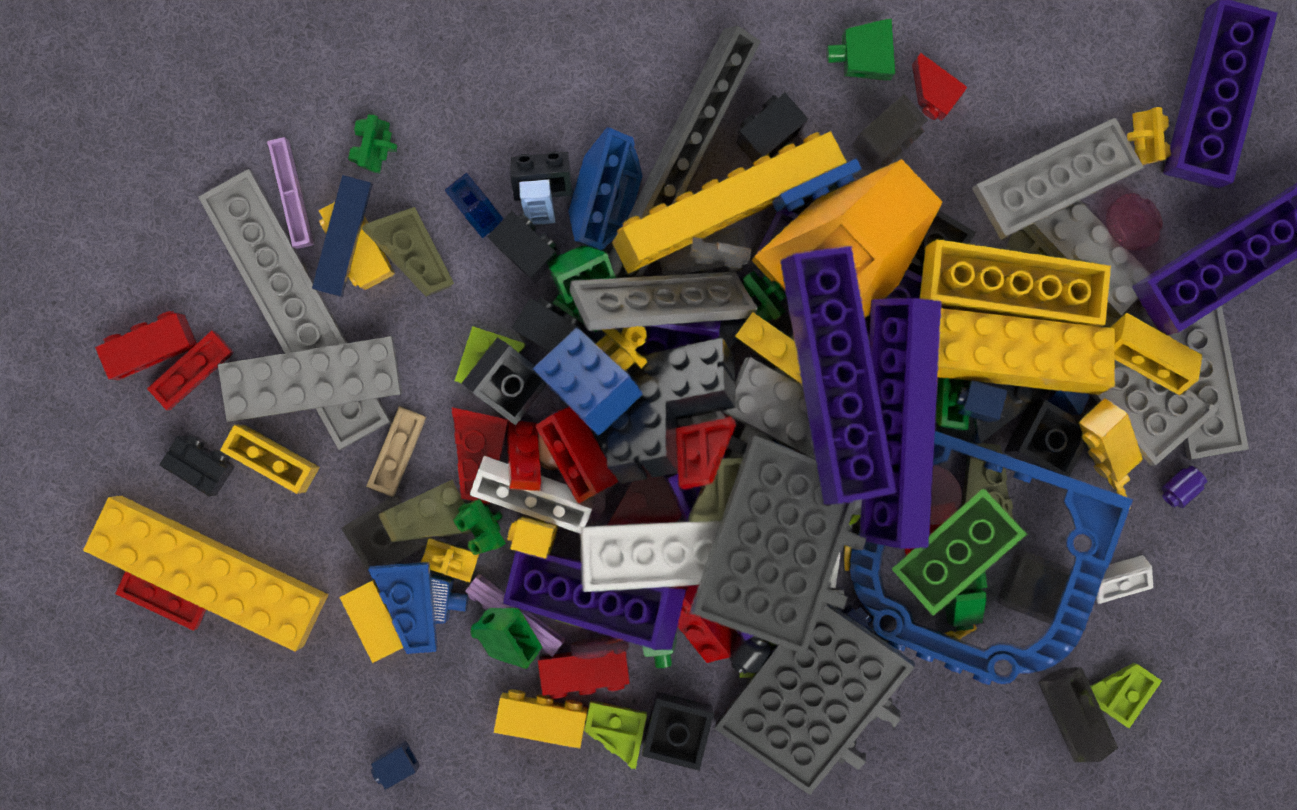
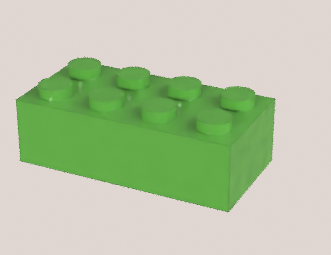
(959, 551)

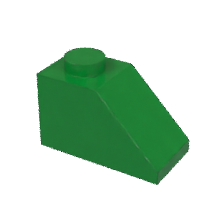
(946, 405)
(966, 609)

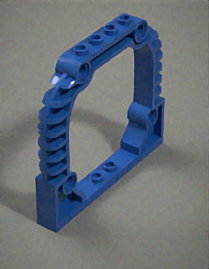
(1093, 513)

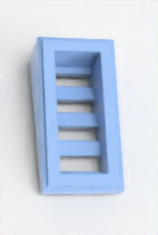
(537, 201)

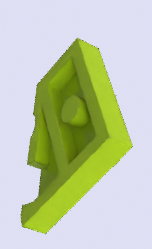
(1125, 693)
(617, 729)

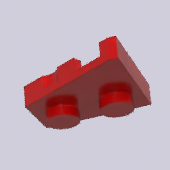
(701, 451)

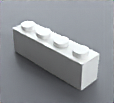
(551, 504)

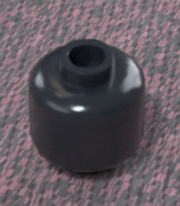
(749, 654)

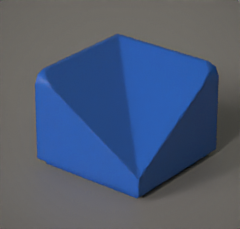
(1069, 401)

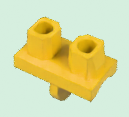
(1149, 135)
(622, 346)
(450, 560)

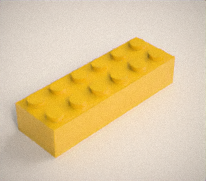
(1015, 283)
(1026, 352)

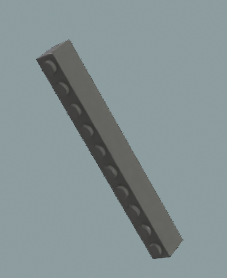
(694, 128)

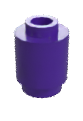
(1184, 487)

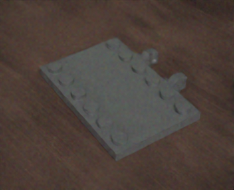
(775, 549)
(812, 706)

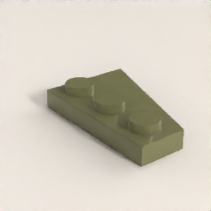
(411, 249)
(993, 482)
(425, 515)

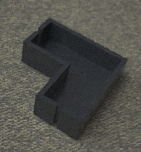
(674, 387)

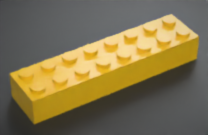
(724, 202)
(205, 572)

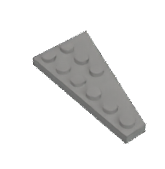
(1156, 414)

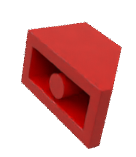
(935, 88)

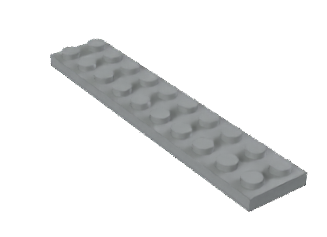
(284, 291)

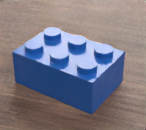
(588, 381)

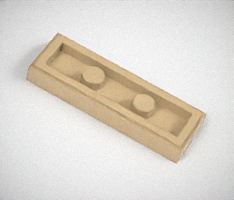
(396, 451)

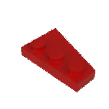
(476, 437)

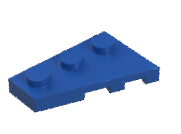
(817, 186)
(409, 599)

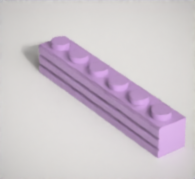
(290, 193)
(492, 597)

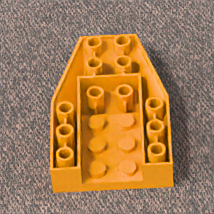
(877, 215)

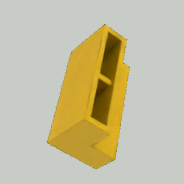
(371, 621)

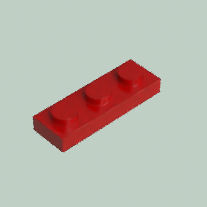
(190, 370)
(523, 456)
(160, 601)

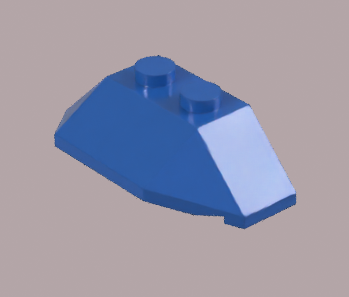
(605, 189)

